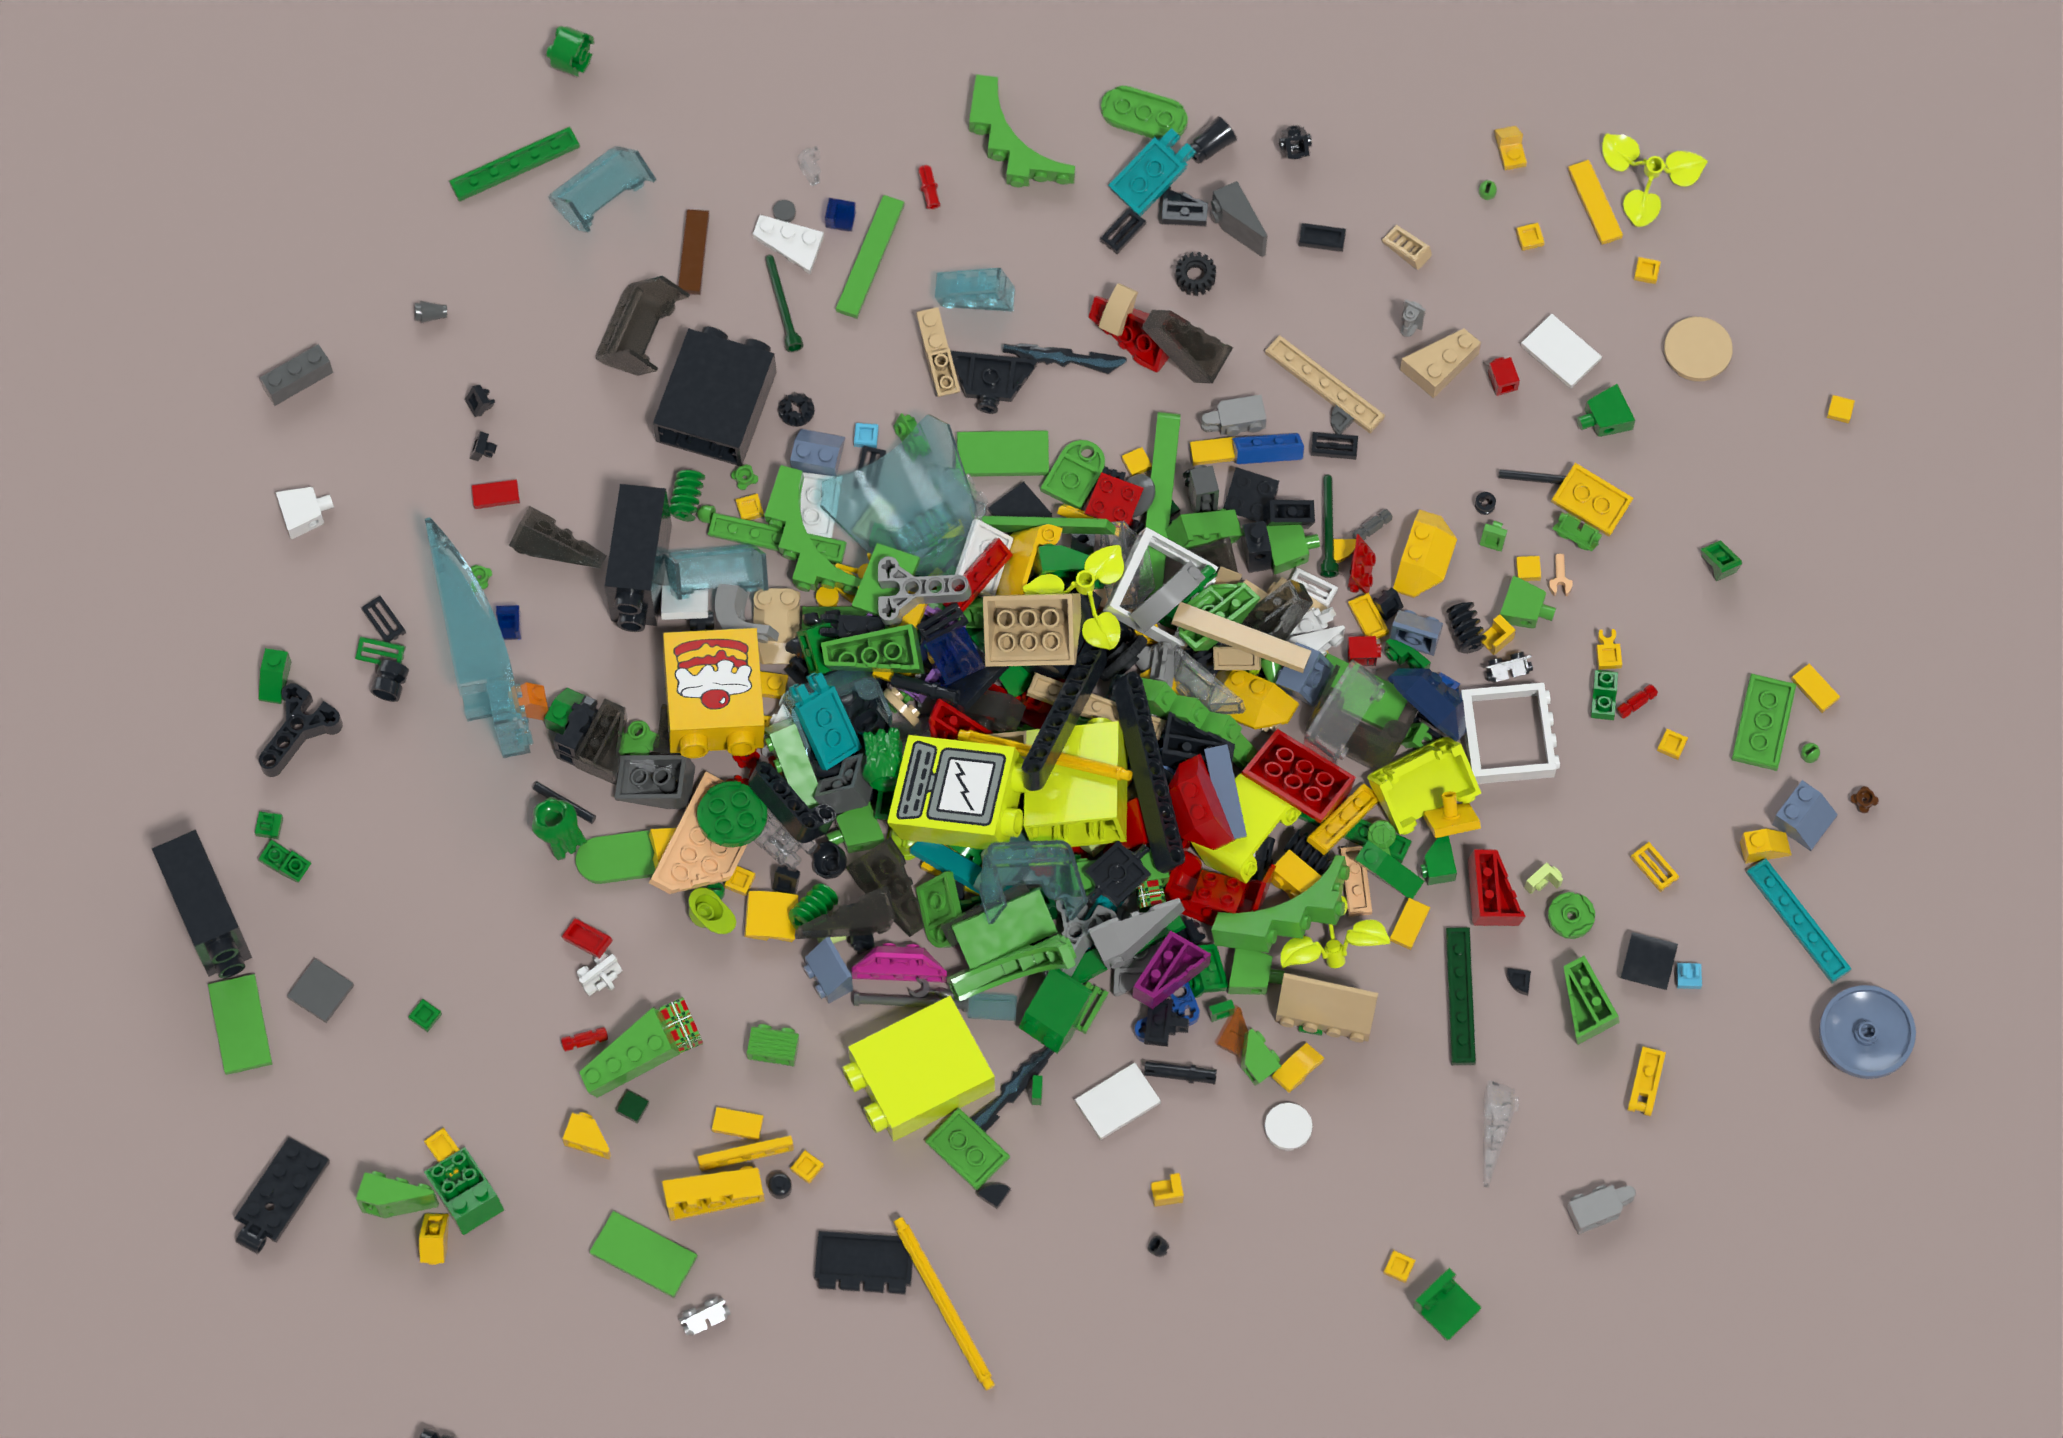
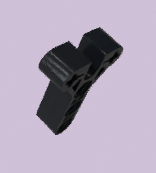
(313, 726)

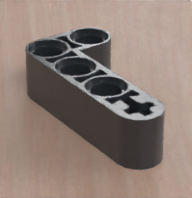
(788, 807)

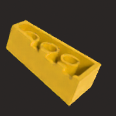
(712, 1192)

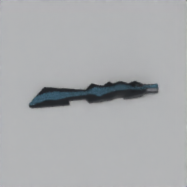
(1062, 356)
(1013, 1089)

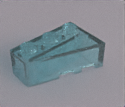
(975, 290)

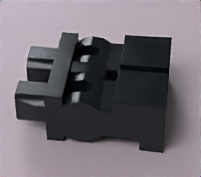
(579, 723)

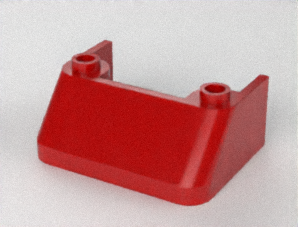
(1185, 877)

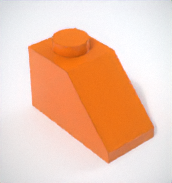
(534, 701)

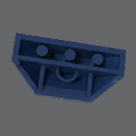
(1432, 699)

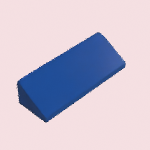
(1268, 448)

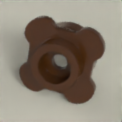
(1864, 792)

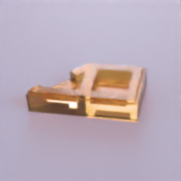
(1233, 1036)

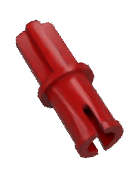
(929, 187)

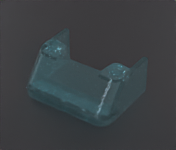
(599, 184)
(708, 567)
(845, 683)
(1033, 862)

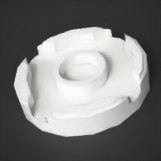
(1288, 1126)

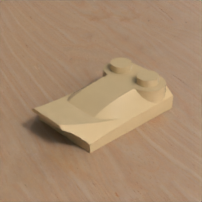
(782, 612)

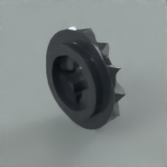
(794, 418)

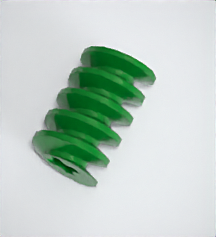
(684, 494)
(813, 905)

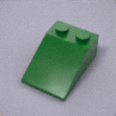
(1061, 562)
(1056, 1010)

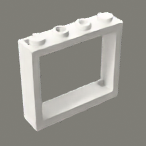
(1167, 547)
(1516, 772)

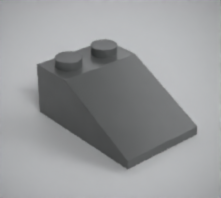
(1238, 218)
(655, 780)

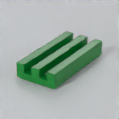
(400, 656)

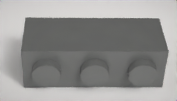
(296, 375)
(1203, 489)

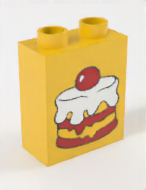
(713, 692)

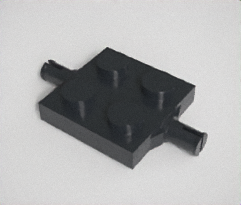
(1117, 873)

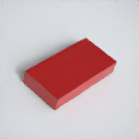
(495, 494)
(587, 938)

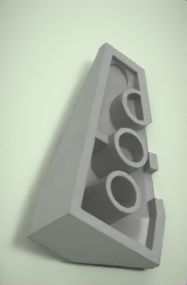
(1121, 940)

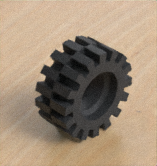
(1195, 285)

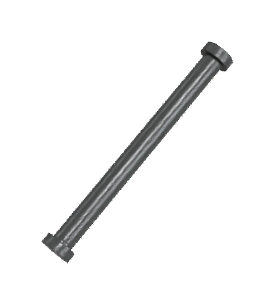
(903, 1001)

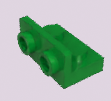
(1211, 978)

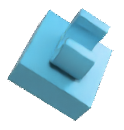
(1689, 976)

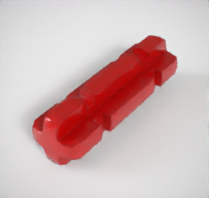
(1637, 701)
(584, 1039)

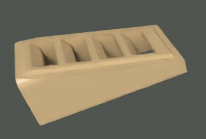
(1417, 256)

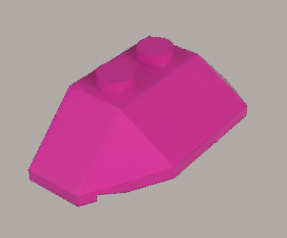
(899, 964)

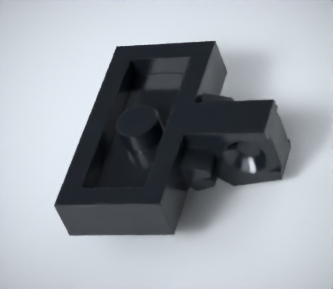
(1162, 1023)

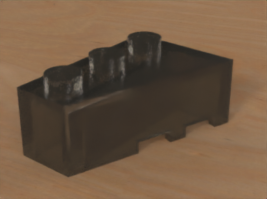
(1280, 610)
(997, 711)
(603, 743)

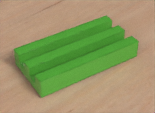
(1096, 991)

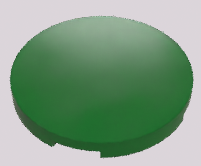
(731, 814)

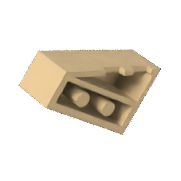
(1441, 361)

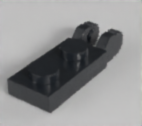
(850, 625)

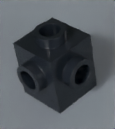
(1295, 149)

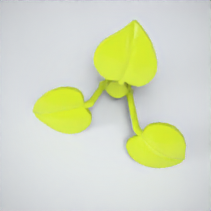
(1639, 205)
(1108, 568)
(1304, 950)

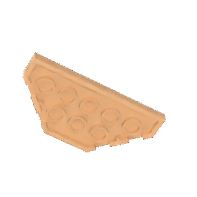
(691, 857)

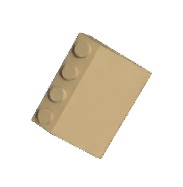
(1031, 629)
(1326, 1007)

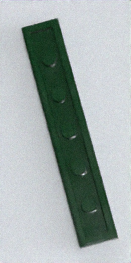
(1460, 996)

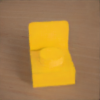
(1510, 147)

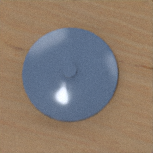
(1867, 1032)

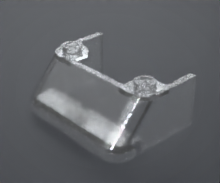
(1343, 712)

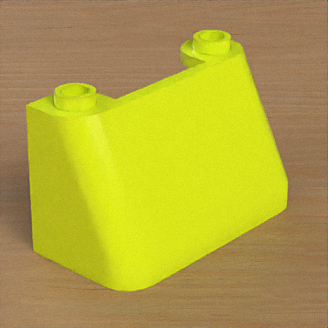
(1419, 780)
(1260, 814)

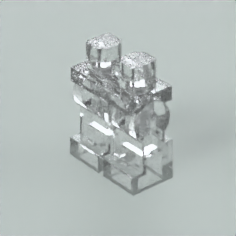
(781, 844)

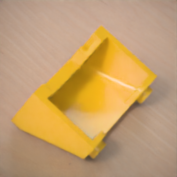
(1024, 551)

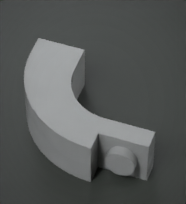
(1167, 596)
(730, 612)

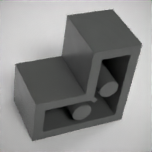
(847, 789)

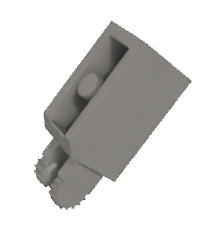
(1236, 416)
(1599, 1207)

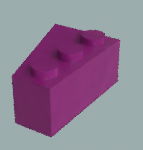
(1169, 970)

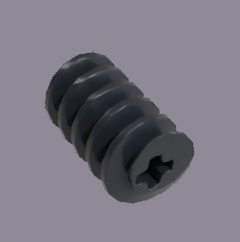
(1465, 627)
(1308, 853)

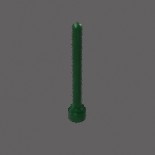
(792, 341)
(1329, 567)

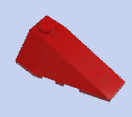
(1133, 337)

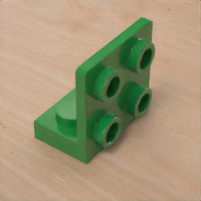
(1446, 1305)

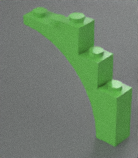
(1003, 144)
(785, 512)
(1164, 700)
(1290, 919)
(1047, 955)

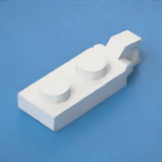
(1313, 621)

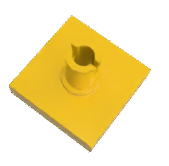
(1451, 818)

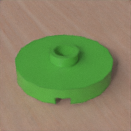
(1573, 904)

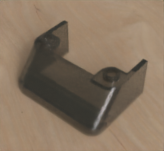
(635, 323)
(1368, 744)

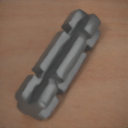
(1373, 524)

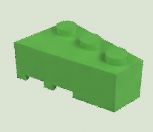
(1204, 527)
(1588, 1001)

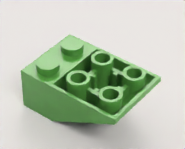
(392, 1197)

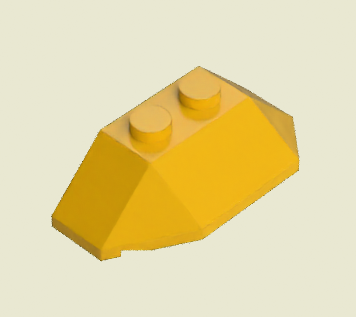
(1425, 555)
(1263, 700)

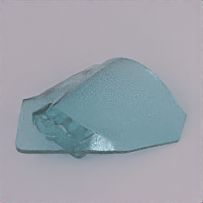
(909, 500)

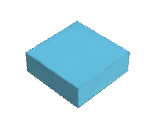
(866, 435)

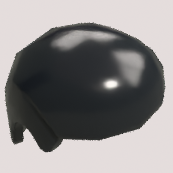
(829, 860)

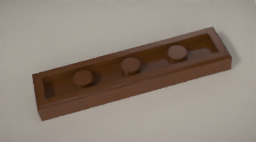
(693, 251)

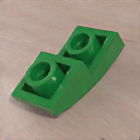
(1401, 652)
(1604, 695)
(284, 862)

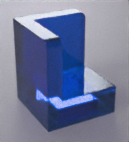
(840, 214)
(509, 621)

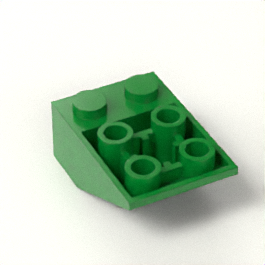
(465, 1194)

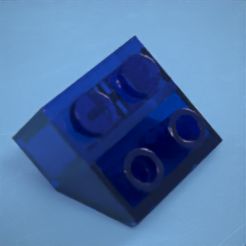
(953, 656)

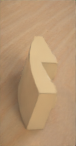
(1117, 309)

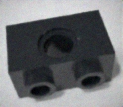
(1289, 513)

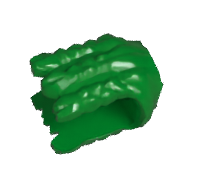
(883, 759)
(558, 825)

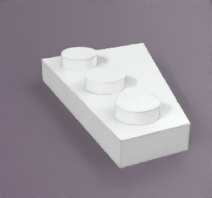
(793, 241)

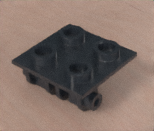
(1250, 493)

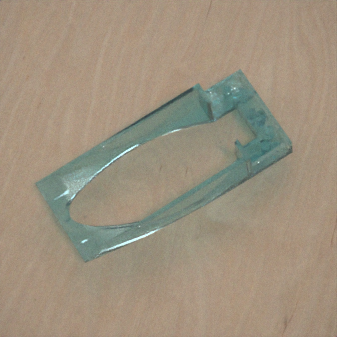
(478, 648)

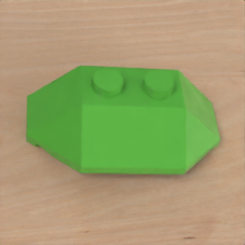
(1224, 600)

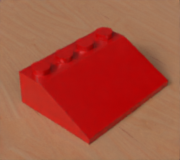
(1299, 776)

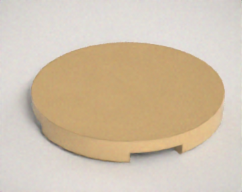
(1698, 348)

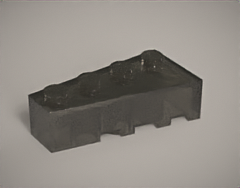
(1188, 346)

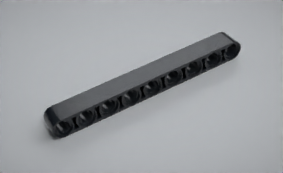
(1063, 717)
(1148, 772)

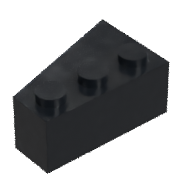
(1186, 741)

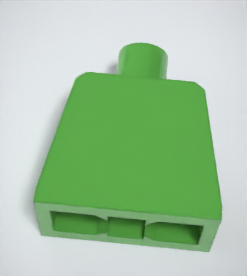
(1290, 546)
(1525, 604)
(857, 830)
(1252, 973)

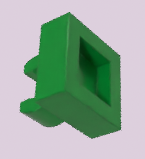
(269, 825)

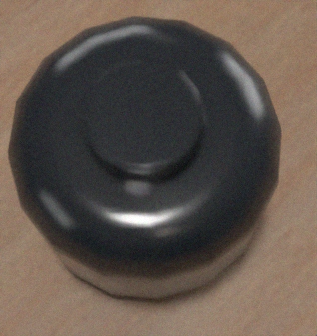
(780, 1186)

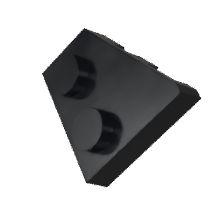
(1183, 209)

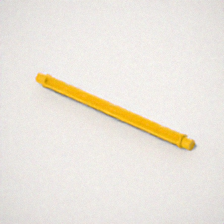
(1064, 759)
(944, 1303)

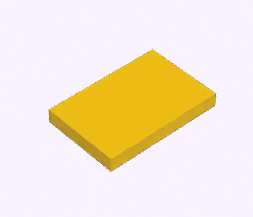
(1592, 499)

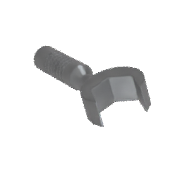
(941, 993)

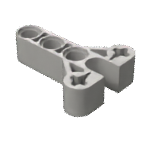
(904, 602)
(1078, 926)

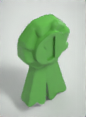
(1382, 834)

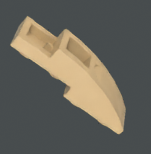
(937, 352)

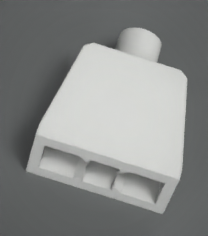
(302, 509)

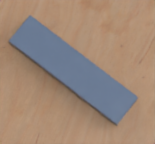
(1225, 786)

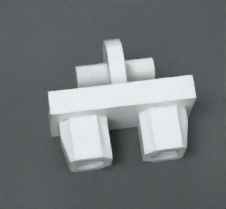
(600, 975)

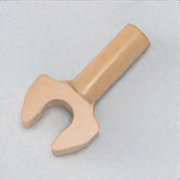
(1560, 578)

